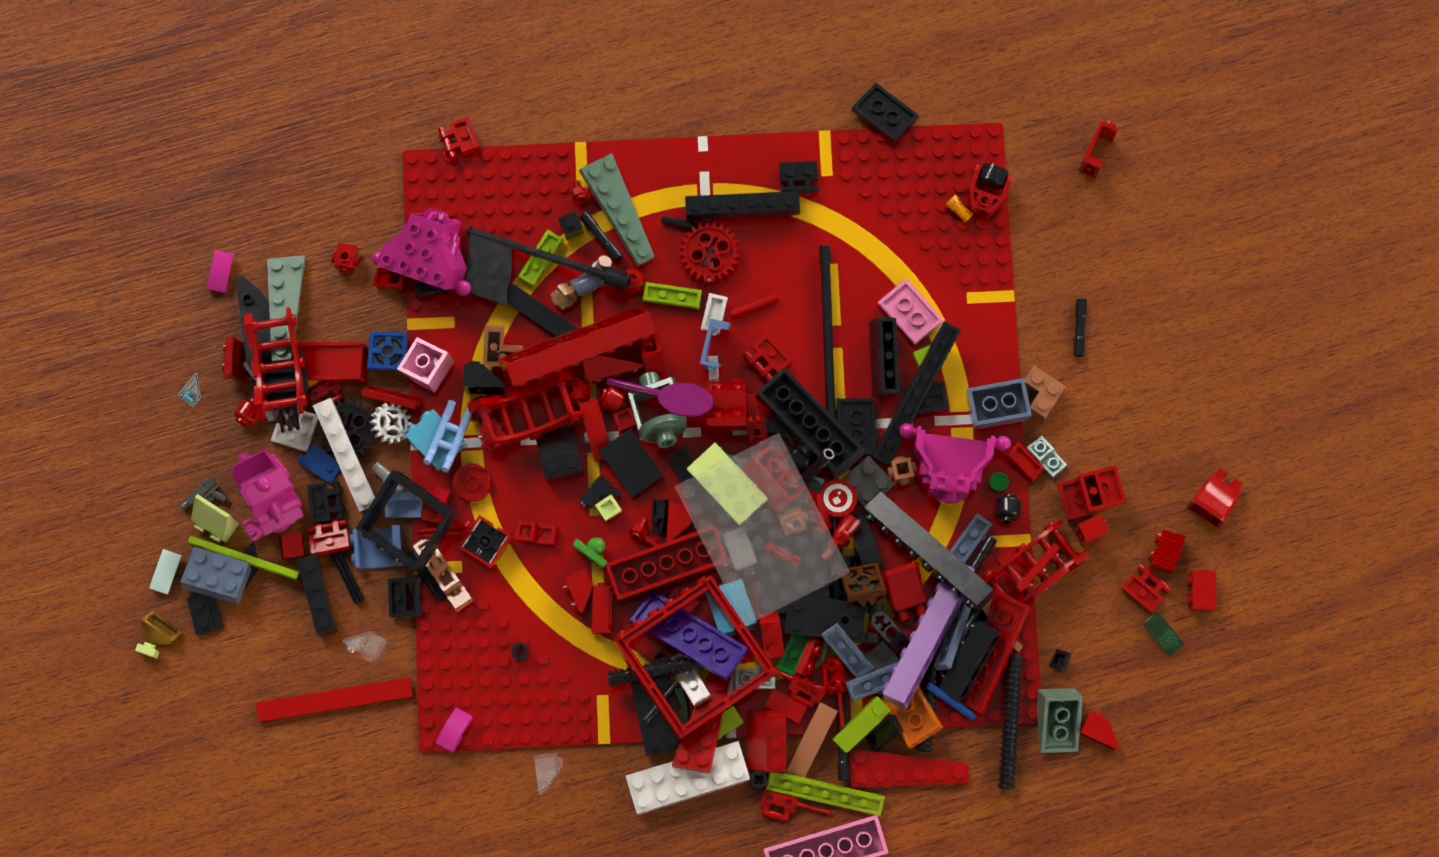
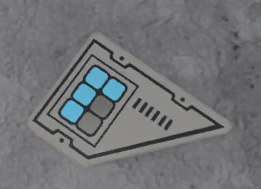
(191, 391)

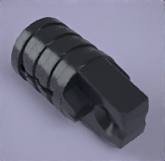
(660, 515)

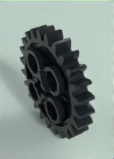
(363, 432)

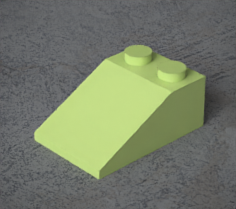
(213, 520)

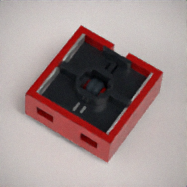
(485, 542)

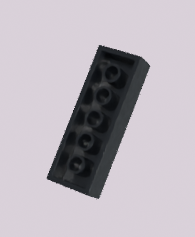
(809, 422)

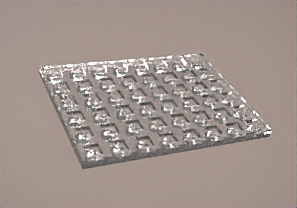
(762, 529)

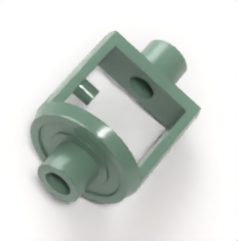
(662, 428)

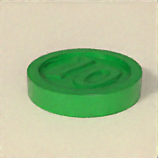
(998, 481)

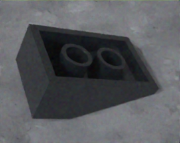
(559, 453)

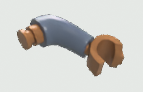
(567, 295)

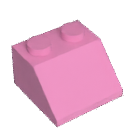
(426, 364)

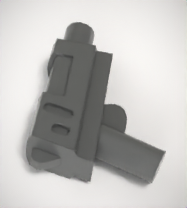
(207, 490)

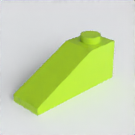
(861, 724)

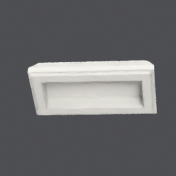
(715, 310)

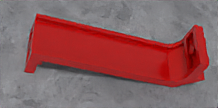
(323, 361)

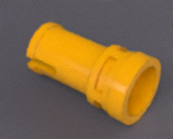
(957, 206)

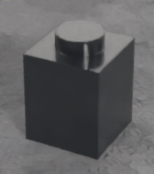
(571, 225)

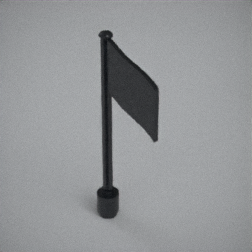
(491, 266)

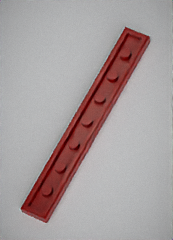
(334, 699)

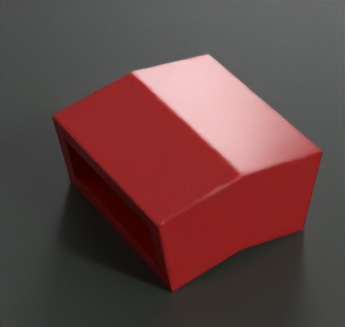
(292, 546)

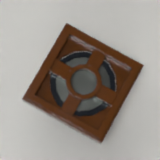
(862, 584)

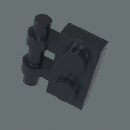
(799, 172)
(319, 502)

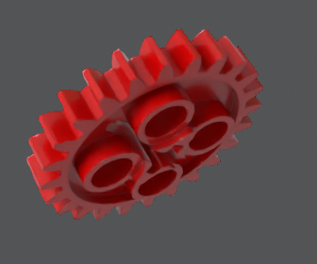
(694, 245)

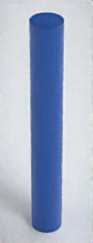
(951, 701)

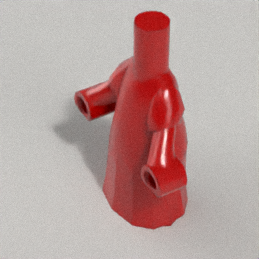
(845, 530)

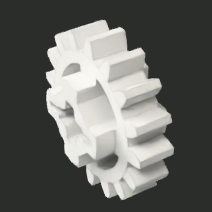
(396, 429)

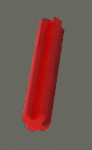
(456, 528)

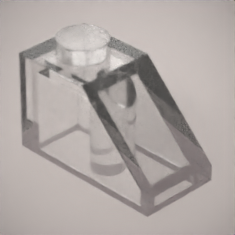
(547, 770)

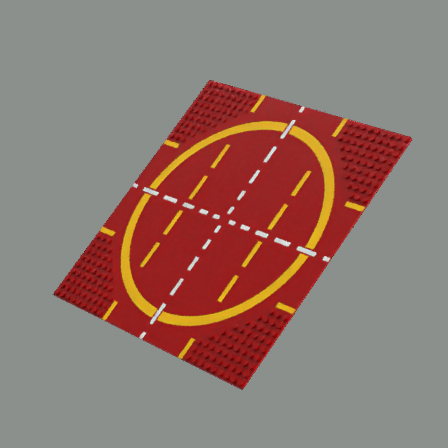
(884, 224)

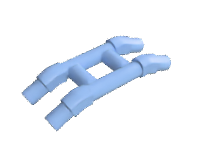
(437, 442)

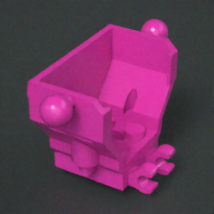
(427, 252)
(951, 463)
(267, 493)

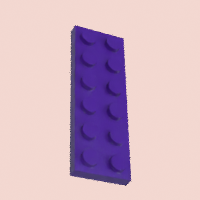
(693, 638)

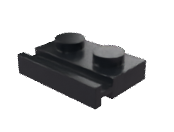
(935, 399)
(205, 614)

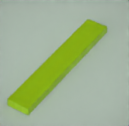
(253, 561)
(825, 793)

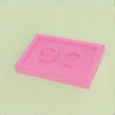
(912, 312)

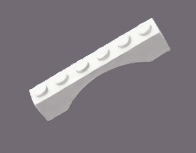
(344, 454)

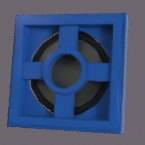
(388, 352)

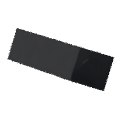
(865, 543)

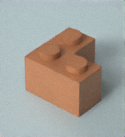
(494, 345)
(1046, 391)

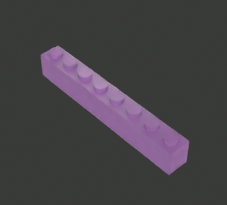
(922, 646)

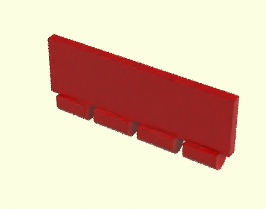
(650, 646)

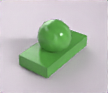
(593, 550)

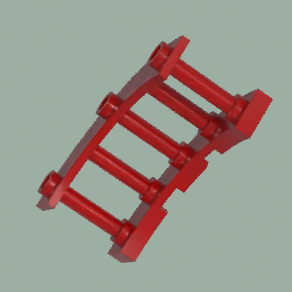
(259, 369)
(521, 397)
(1046, 579)

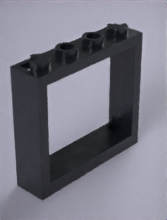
(378, 504)

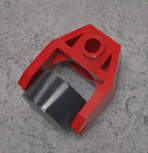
(992, 177)

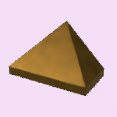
(159, 630)

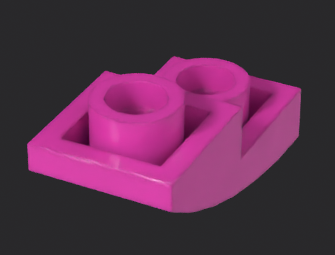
(220, 271)
(453, 730)

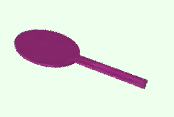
(677, 398)

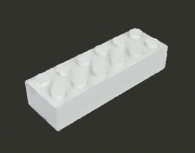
(670, 785)

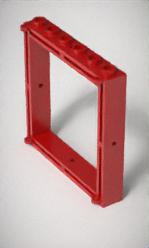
(670, 607)

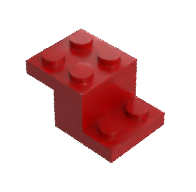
(729, 403)
(1091, 493)

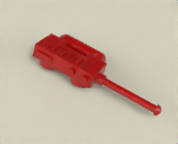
(323, 390)
(837, 682)
(803, 684)
(788, 803)

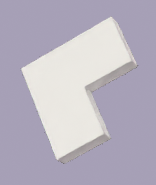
(297, 439)

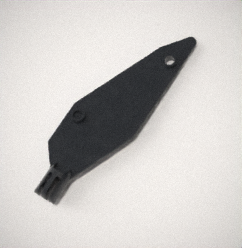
(260, 310)

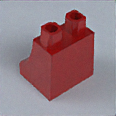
(1216, 498)
(905, 591)

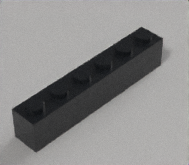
(742, 205)

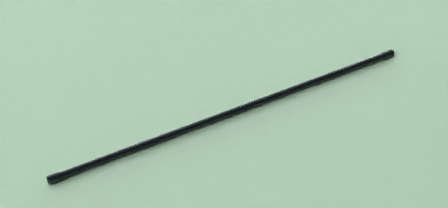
(825, 261)

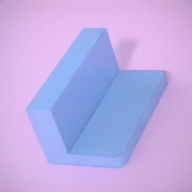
(404, 506)

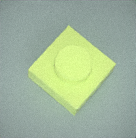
(608, 508)
(147, 649)

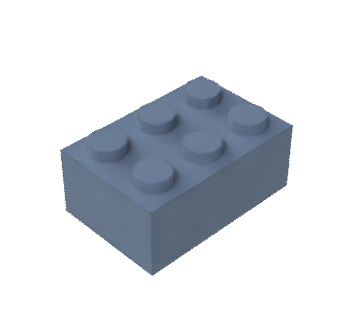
(998, 404)
(216, 575)

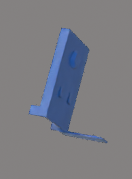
(320, 463)

